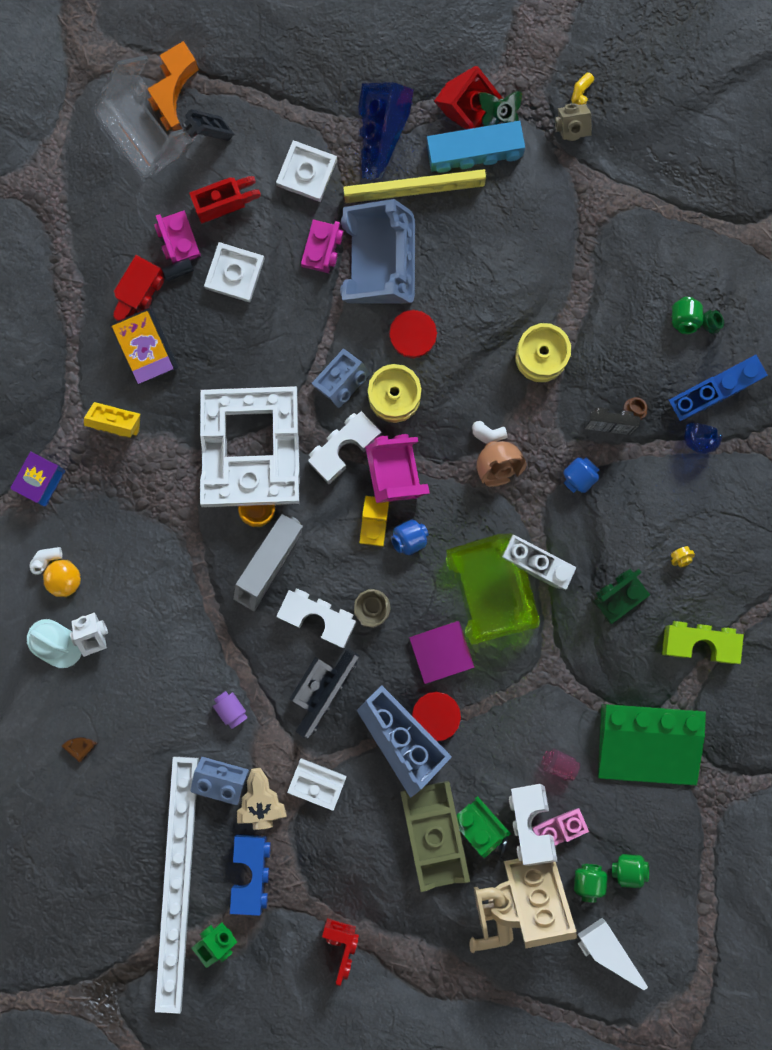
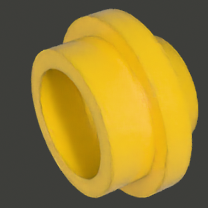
(682, 556)

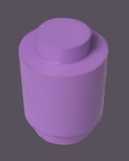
(229, 709)

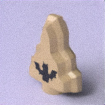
(260, 803)

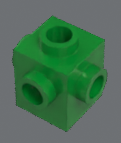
(214, 945)

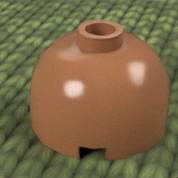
(498, 462)

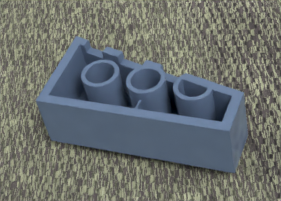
(403, 741)

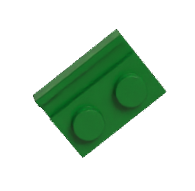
(481, 827)

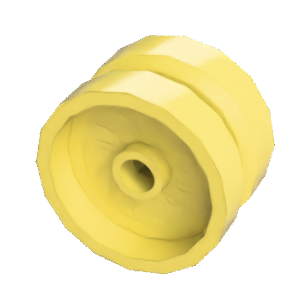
(546, 339)
(394, 379)

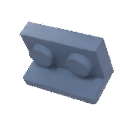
(341, 378)
(219, 780)

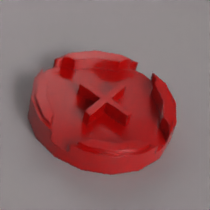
(413, 334)
(437, 715)

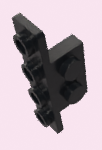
(319, 688)

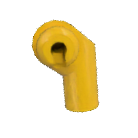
(579, 88)

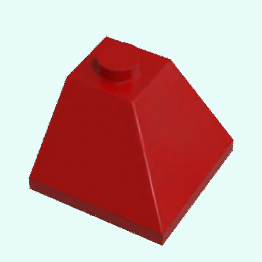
(460, 98)

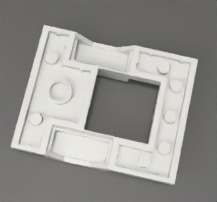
(249, 478)

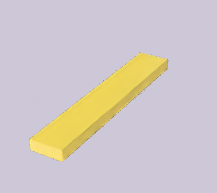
(414, 186)

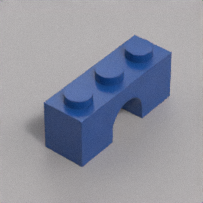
(250, 898)

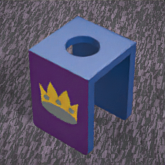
(37, 479)

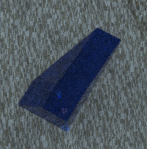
(384, 115)

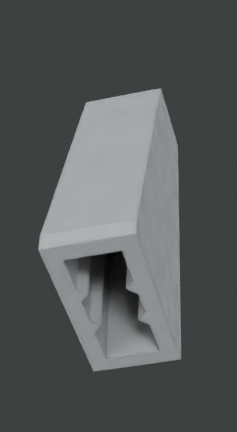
(267, 562)

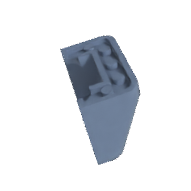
(380, 253)

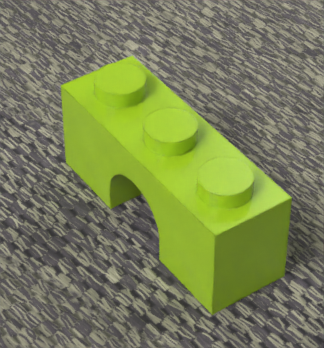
(724, 645)

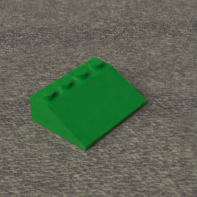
(651, 744)

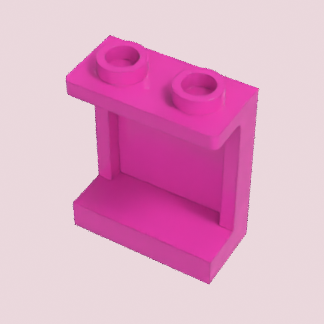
(394, 469)

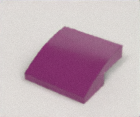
(441, 652)

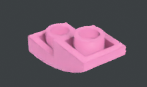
(563, 827)

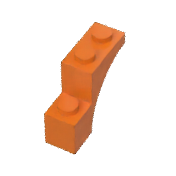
(177, 67)

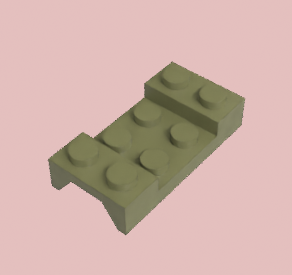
(435, 836)

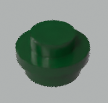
(713, 321)

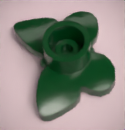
(499, 109)

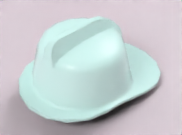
(52, 643)

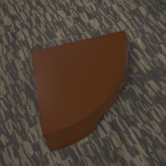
(79, 747)

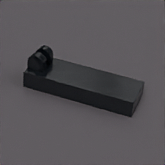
(207, 125)

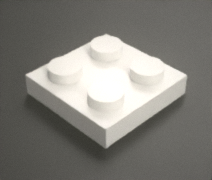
(306, 171)
(234, 272)

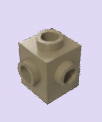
(573, 121)

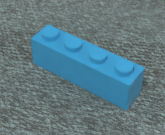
(475, 146)

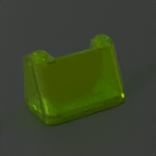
(494, 589)

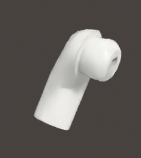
(487, 435)
(43, 558)

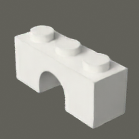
(358, 431)
(298, 607)
(527, 803)

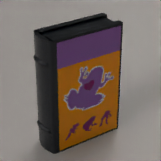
(144, 346)

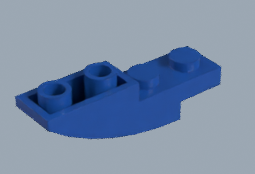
(718, 388)

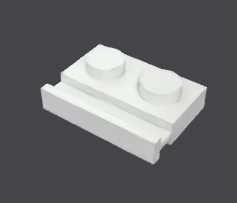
(317, 784)

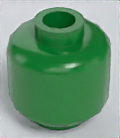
(687, 315)
(631, 871)
(590, 882)

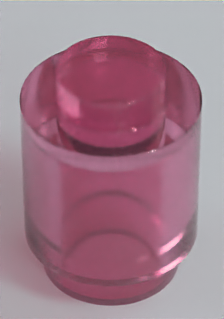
(560, 764)

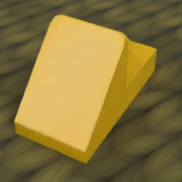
(373, 522)

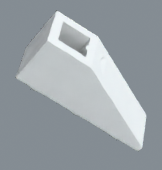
(539, 563)

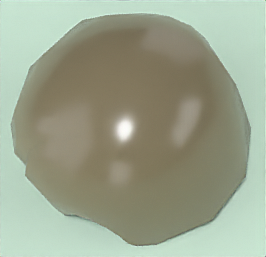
(372, 608)

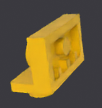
(112, 420)

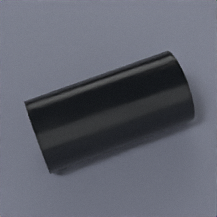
(178, 269)

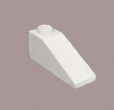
(605, 949)

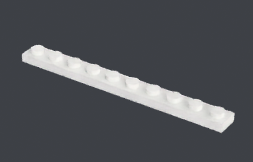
(176, 887)

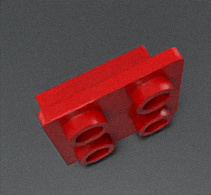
(338, 933)

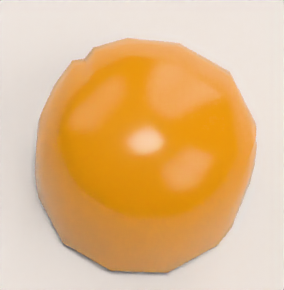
(256, 514)
(61, 578)

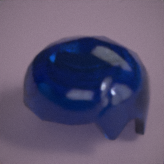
(702, 438)

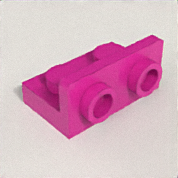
(177, 237)
(321, 246)

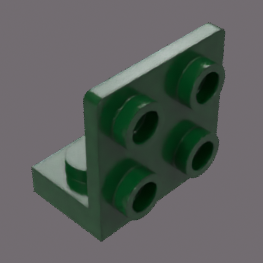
(622, 597)

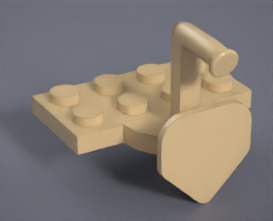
(528, 901)

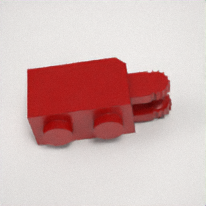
(223, 197)
(137, 287)

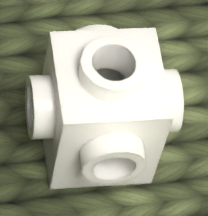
(89, 634)

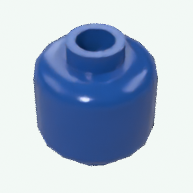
(581, 475)
(409, 537)

